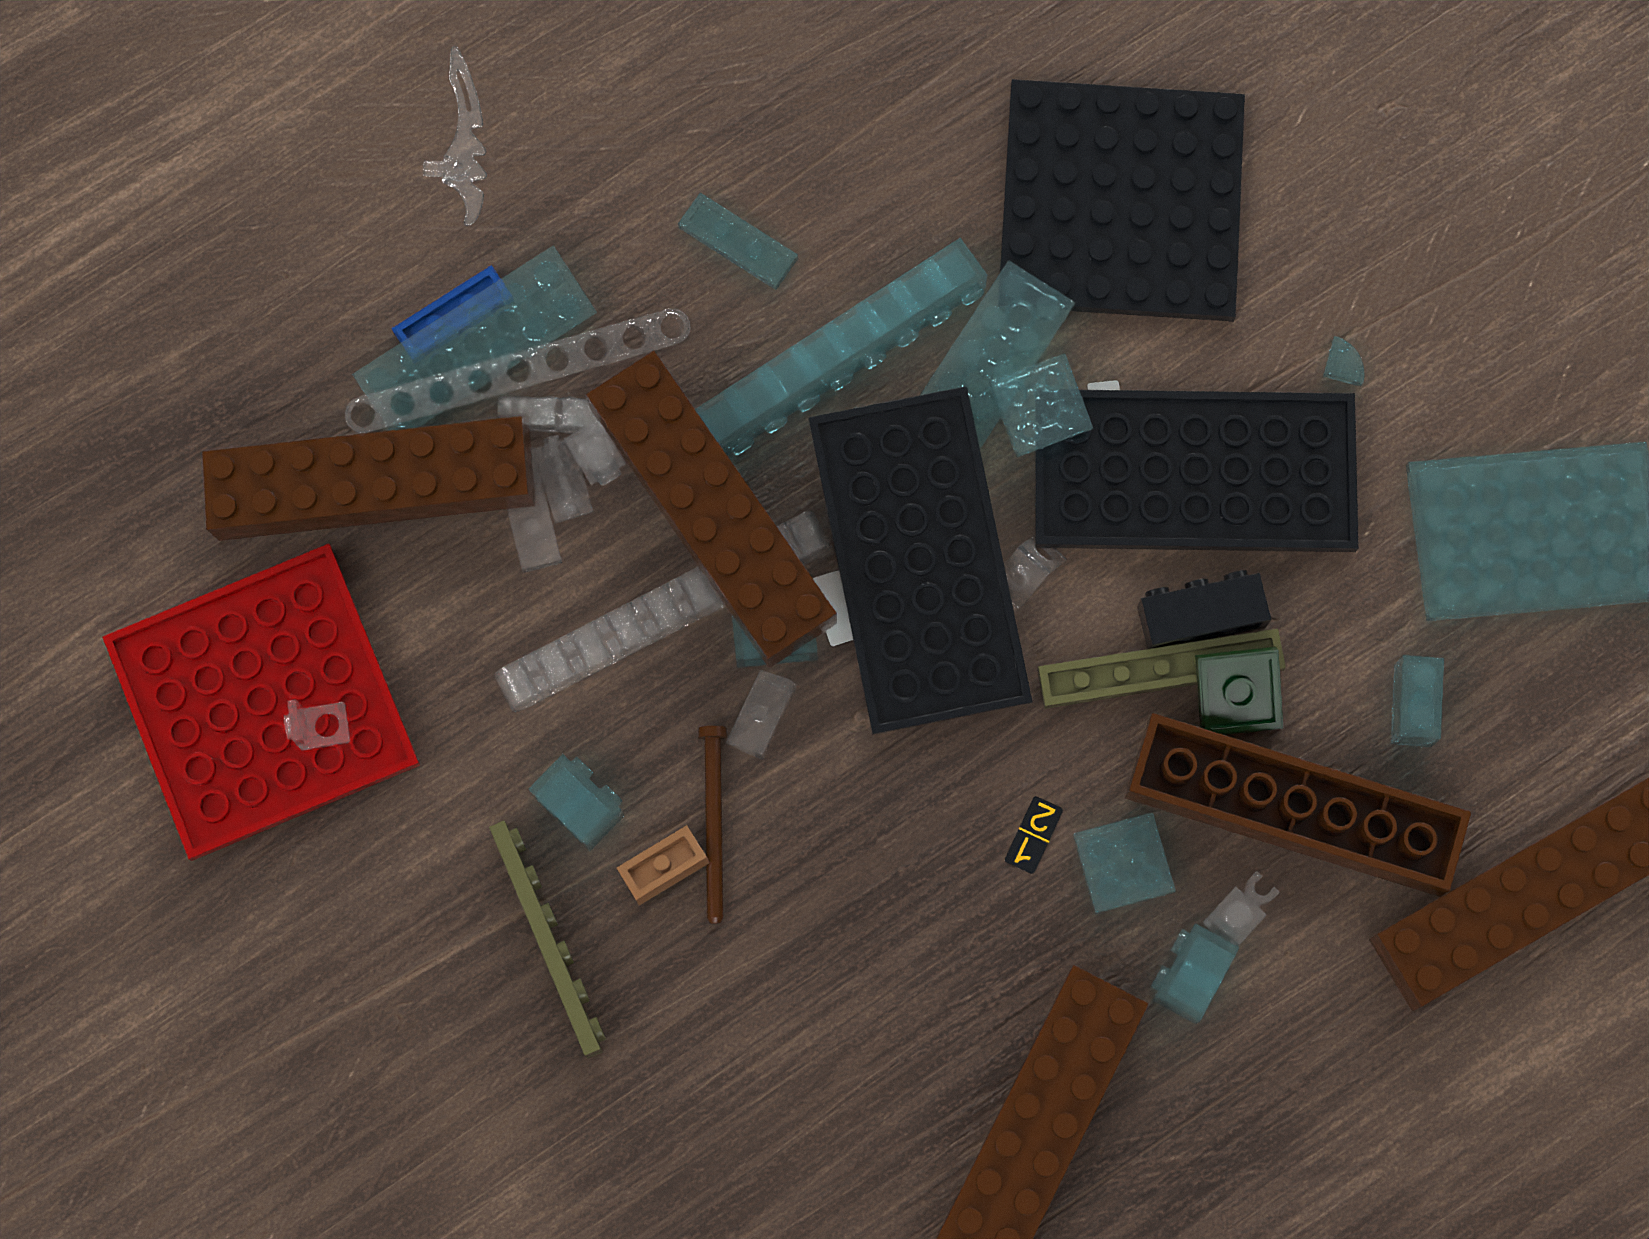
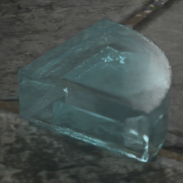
(1344, 363)

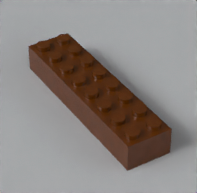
(368, 478)
(712, 509)
(1298, 805)
(1519, 899)
(1045, 1111)

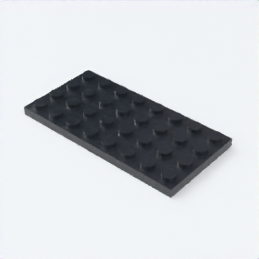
(1203, 473)
(920, 560)

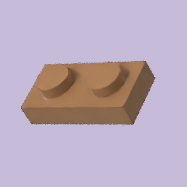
(663, 865)

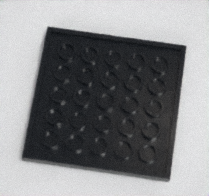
(1126, 196)

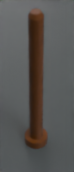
(713, 810)

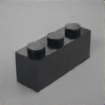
(1204, 610)

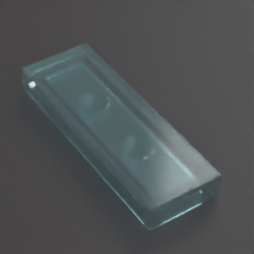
(738, 241)

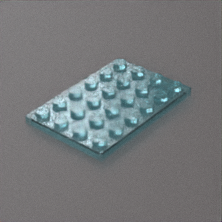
(1532, 530)

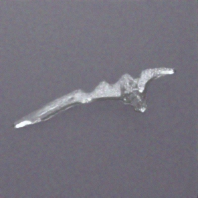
(458, 164)

